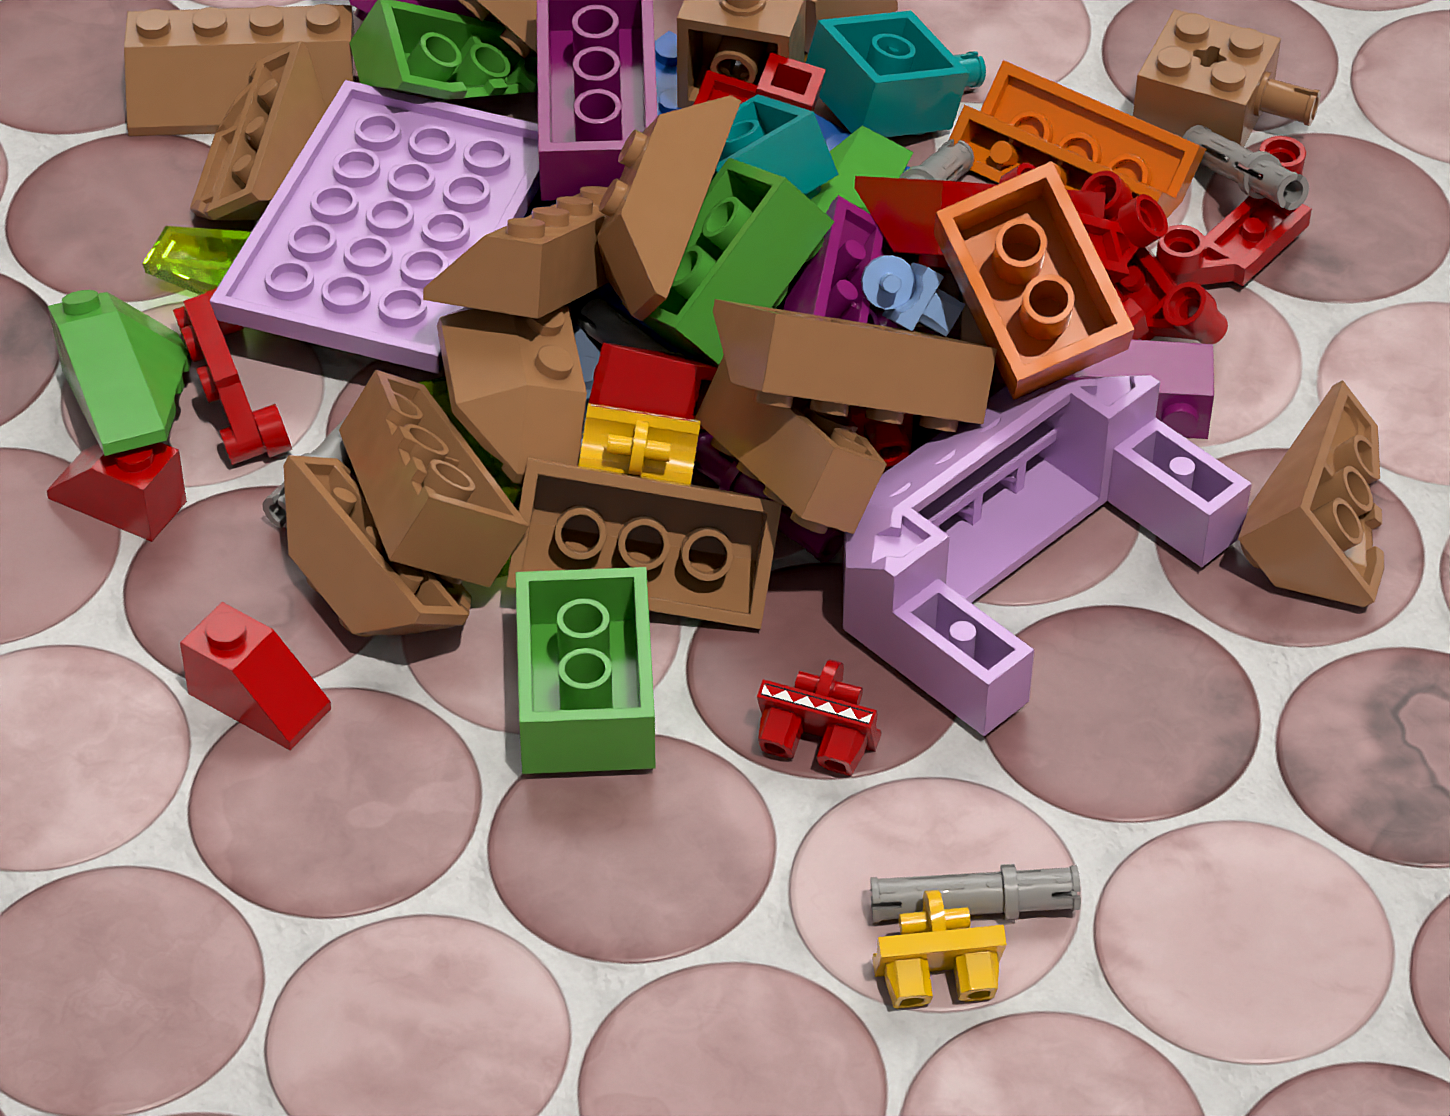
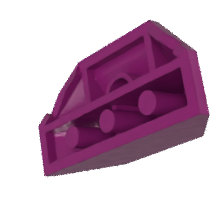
(832, 278)

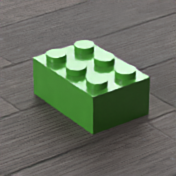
(741, 250)
(585, 670)

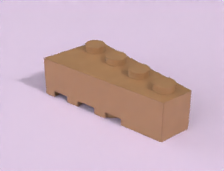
(799, 454)
(427, 485)

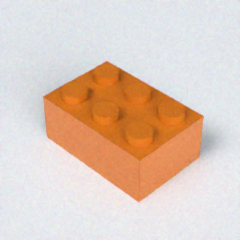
(1033, 280)

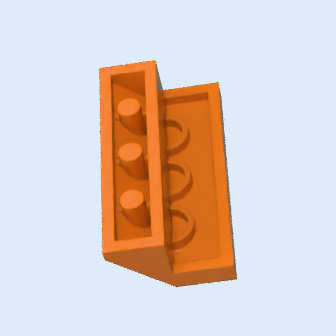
(1046, 122)

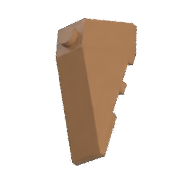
(1317, 507)

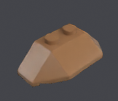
(260, 137)
(660, 199)
(515, 384)
(347, 563)

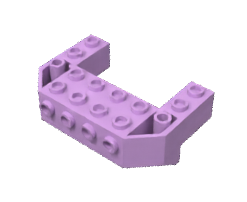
(993, 498)

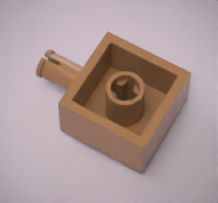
(734, 39)
(1216, 79)

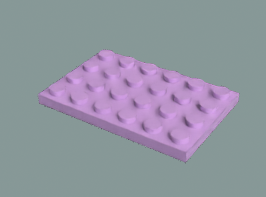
(372, 217)

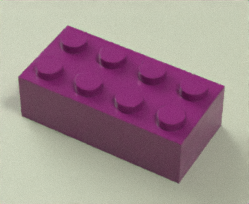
(591, 88)

